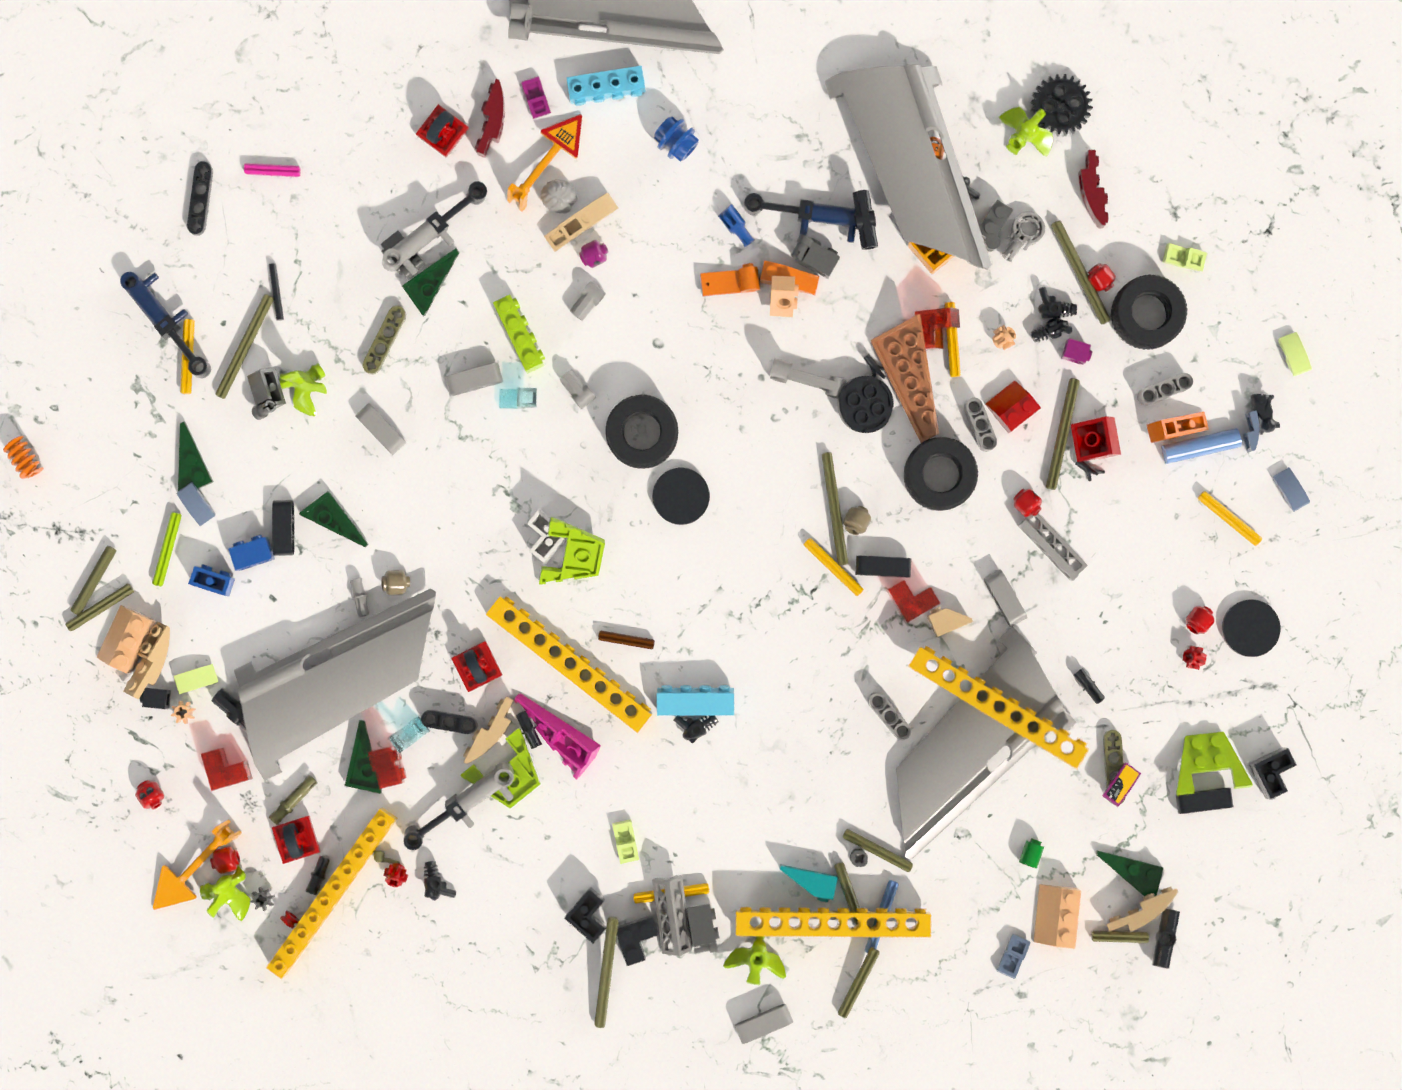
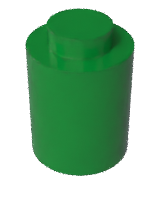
(1031, 853)

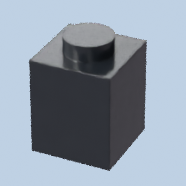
(155, 698)

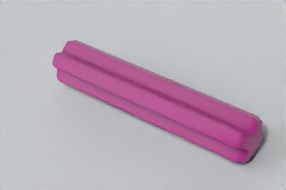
(272, 170)

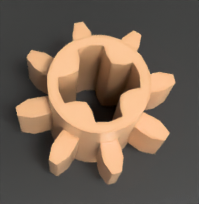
(1004, 337)
(186, 716)

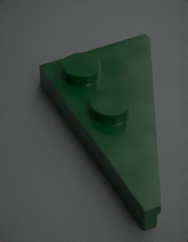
(426, 285)
(191, 464)
(329, 514)
(360, 770)
(1139, 874)

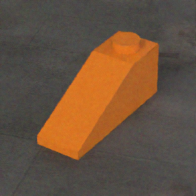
(806, 281)
(1177, 427)

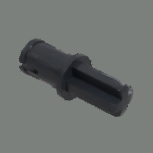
(1088, 685)
(528, 729)
(317, 875)

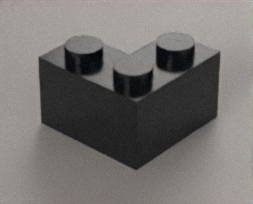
(1268, 771)
(582, 916)
(632, 934)

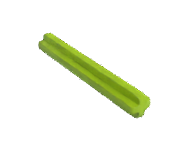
(167, 548)

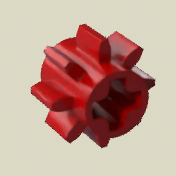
(1194, 657)
(395, 875)

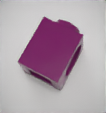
(1076, 352)

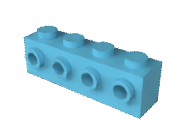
(605, 85)
(695, 700)

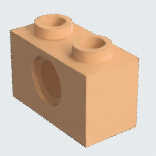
(782, 296)

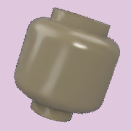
(857, 520)
(395, 582)

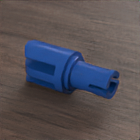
(736, 224)

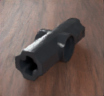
(865, 219)
(230, 706)
(1162, 951)

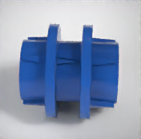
(676, 139)

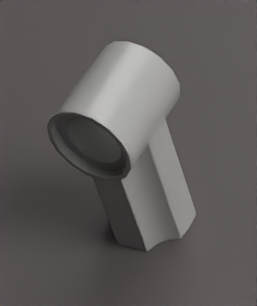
(590, 297)
(580, 393)

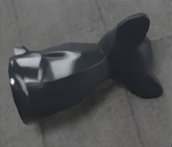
(1264, 409)

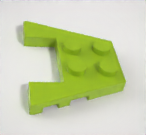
(581, 555)
(1207, 754)
(525, 774)

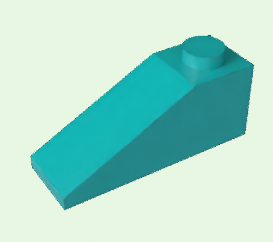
(816, 883)

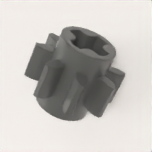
(264, 894)

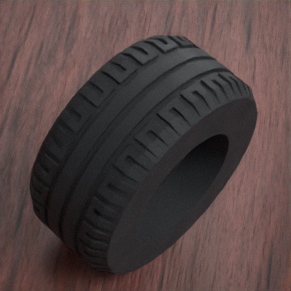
(1170, 297)
(641, 405)
(959, 455)

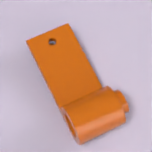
(731, 282)

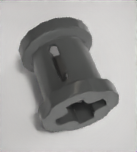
(864, 857)

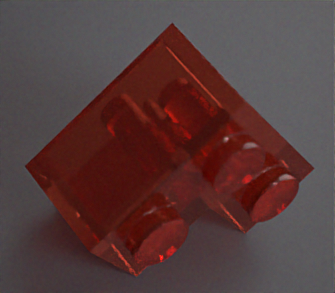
(934, 323)
(910, 605)
(387, 766)
(219, 771)

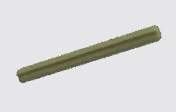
(1080, 272)
(244, 346)
(1062, 434)
(834, 506)
(606, 972)

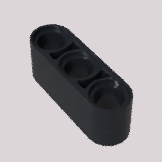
(283, 528)
(883, 566)
(440, 722)
(1204, 800)

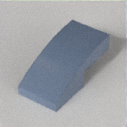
(1251, 438)
(1291, 489)
(195, 504)
(1013, 956)

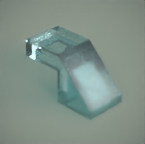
(518, 398)
(408, 734)

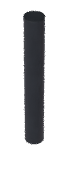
(276, 292)

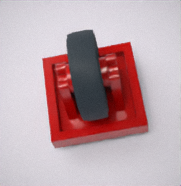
(442, 131)
(477, 666)
(296, 839)

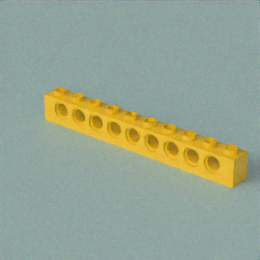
(497, 614)
(1073, 758)
(331, 893)
(921, 928)

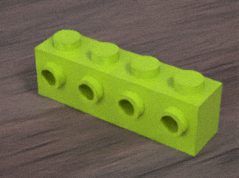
(520, 337)

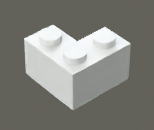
(546, 545)

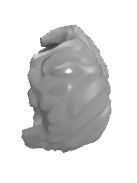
(558, 196)

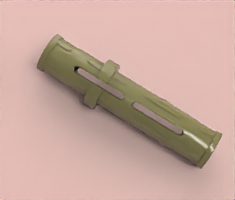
(293, 799)

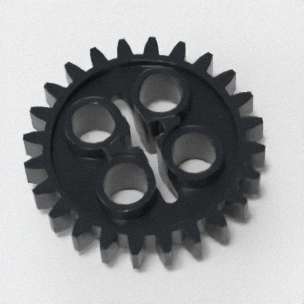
(1071, 91)

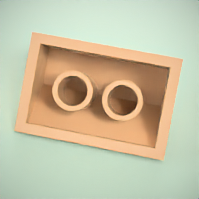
(124, 639)
(1057, 916)

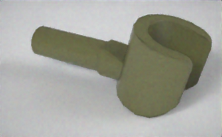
(379, 857)

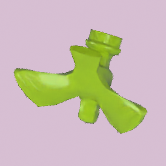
(1027, 131)
(304, 384)
(226, 893)
(756, 958)

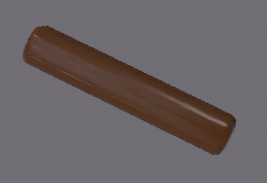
(626, 639)

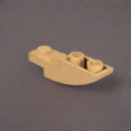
(581, 221)
(153, 658)
(486, 739)
(1151, 906)

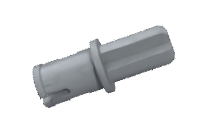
(359, 597)

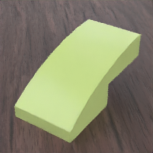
(1184, 257)
(1295, 354)
(195, 679)
(625, 841)

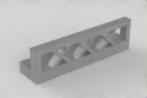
(1051, 552)
(676, 916)

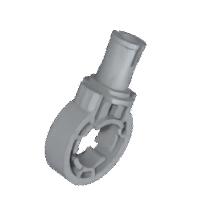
(1021, 238)

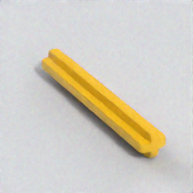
(188, 338)
(953, 349)
(1230, 518)
(834, 567)
(690, 890)

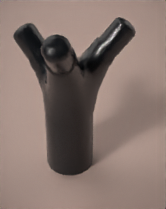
(875, 368)
(1089, 470)

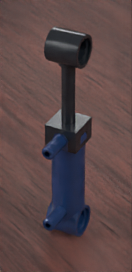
(809, 212)
(160, 318)

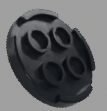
(865, 404)
(681, 496)
(1251, 628)

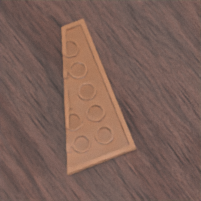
(906, 365)

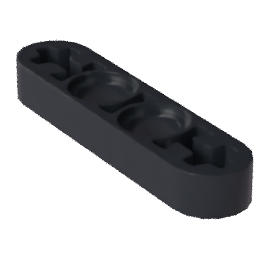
(200, 198)

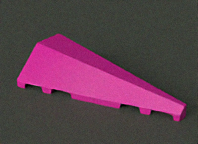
(572, 745)

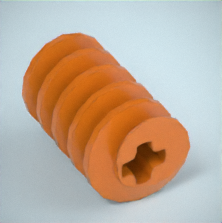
(21, 458)

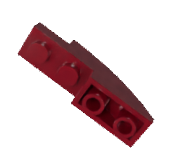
(494, 111)
(1093, 196)

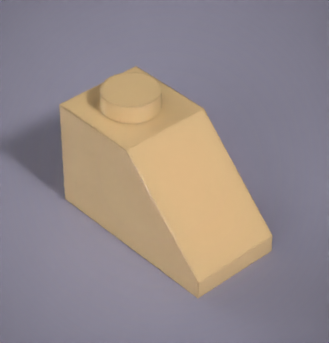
(946, 620)

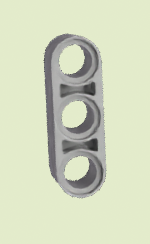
(473, 379)
(1174, 389)
(380, 429)
(987, 432)
(1005, 598)
(898, 719)
(763, 1023)

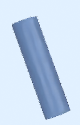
(1201, 446)

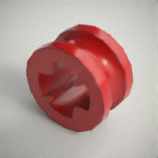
(289, 919)

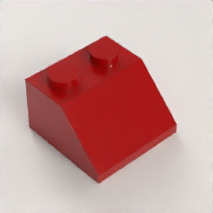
(1012, 406)
(1095, 439)

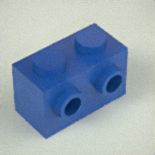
(251, 553)
(215, 582)

